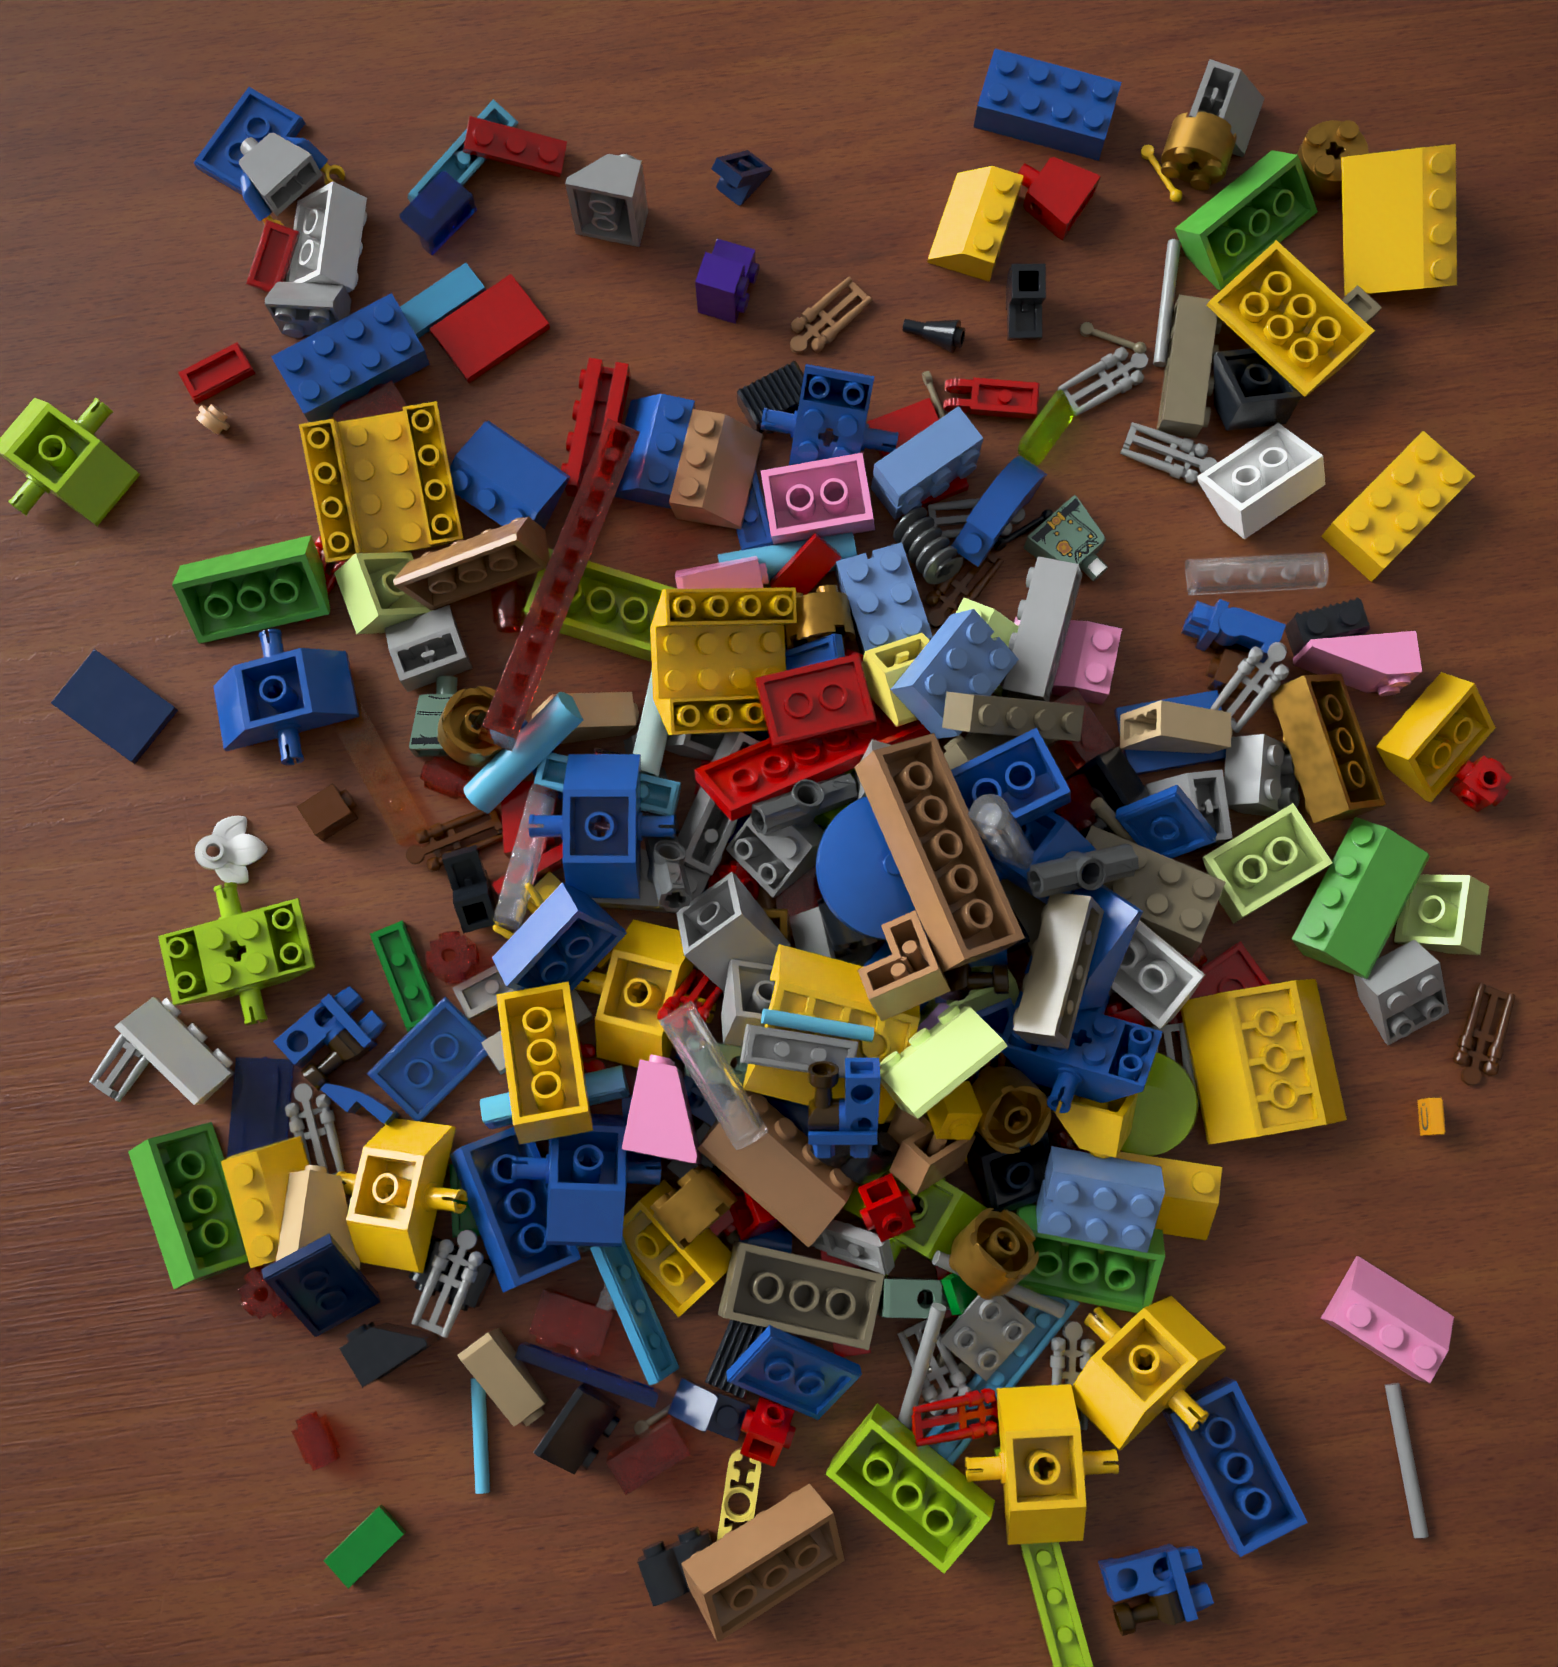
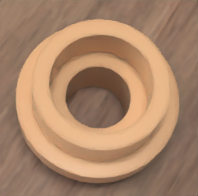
(213, 418)

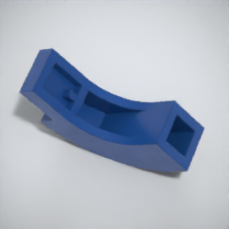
(996, 509)

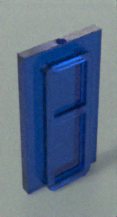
(259, 1102)

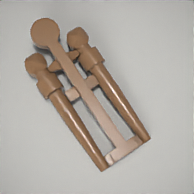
(799, 343)

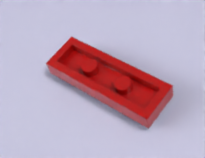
(514, 146)

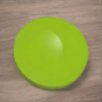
(1163, 1110)

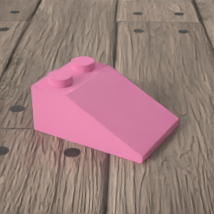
(1087, 660)
(1366, 662)

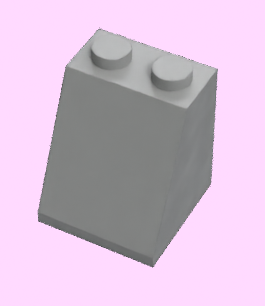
(727, 926)

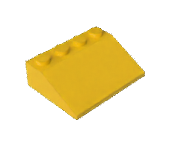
(1400, 219)
(1291, 319)

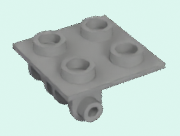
(986, 1334)

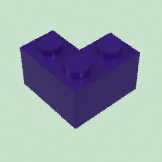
(725, 280)

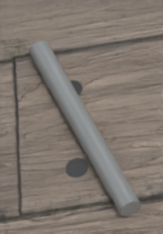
(1167, 303)
(1017, 1292)
(922, 1363)
(1406, 1460)

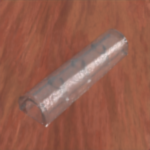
(1256, 573)
(1001, 831)
(524, 860)
(713, 1076)

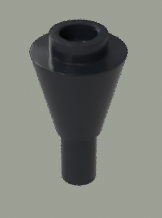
(944, 333)

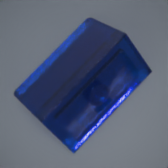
(439, 211)

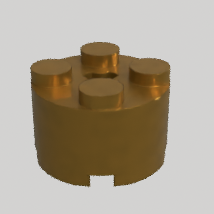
(1198, 149)
(1322, 156)
(820, 616)
(455, 728)
(1011, 1108)
(694, 1207)
(994, 1252)

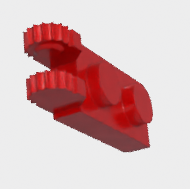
(994, 397)

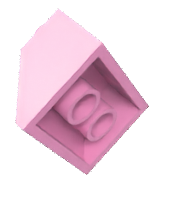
(818, 498)
(1391, 1320)

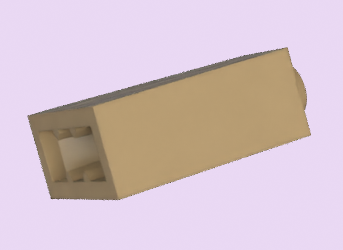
(602, 714)
(1175, 728)
(313, 1209)
(504, 1378)

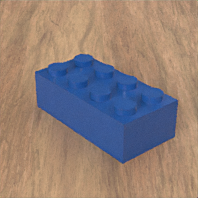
(1046, 104)
(351, 358)
(509, 1211)
(1236, 1469)

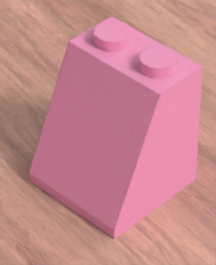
(728, 574)
(661, 1114)

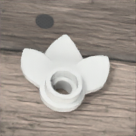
(235, 849)

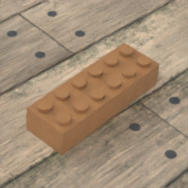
(938, 852)

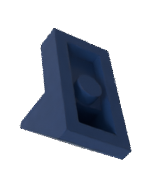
(740, 175)
(708, 1409)

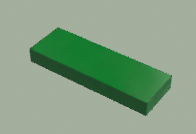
(404, 973)

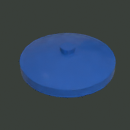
(860, 872)

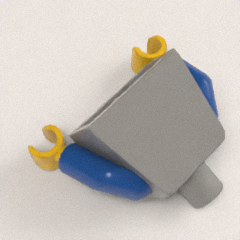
(279, 172)

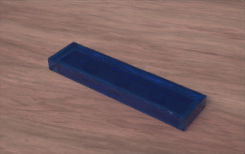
(588, 1374)

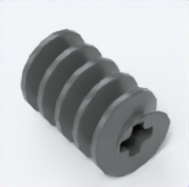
(927, 547)

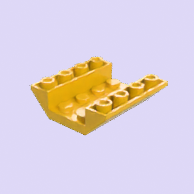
(381, 483)
(711, 650)
(831, 991)
(1262, 1061)

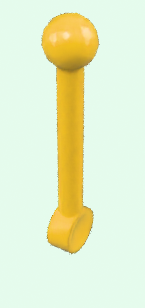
(1148, 153)

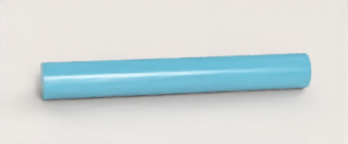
(817, 1025)
(480, 1438)

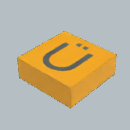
(1431, 1116)

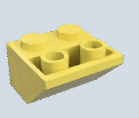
(883, 669)

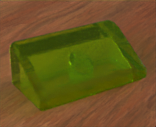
(1046, 428)

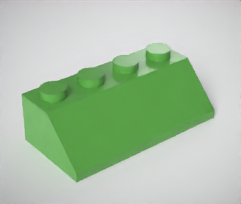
(1247, 217)
(253, 589)
(1360, 898)
(189, 1203)
(1092, 1270)

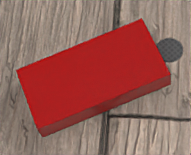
(272, 256)
(216, 373)
(807, 566)

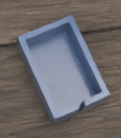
(927, 463)
(882, 597)
(955, 660)
(1099, 1199)

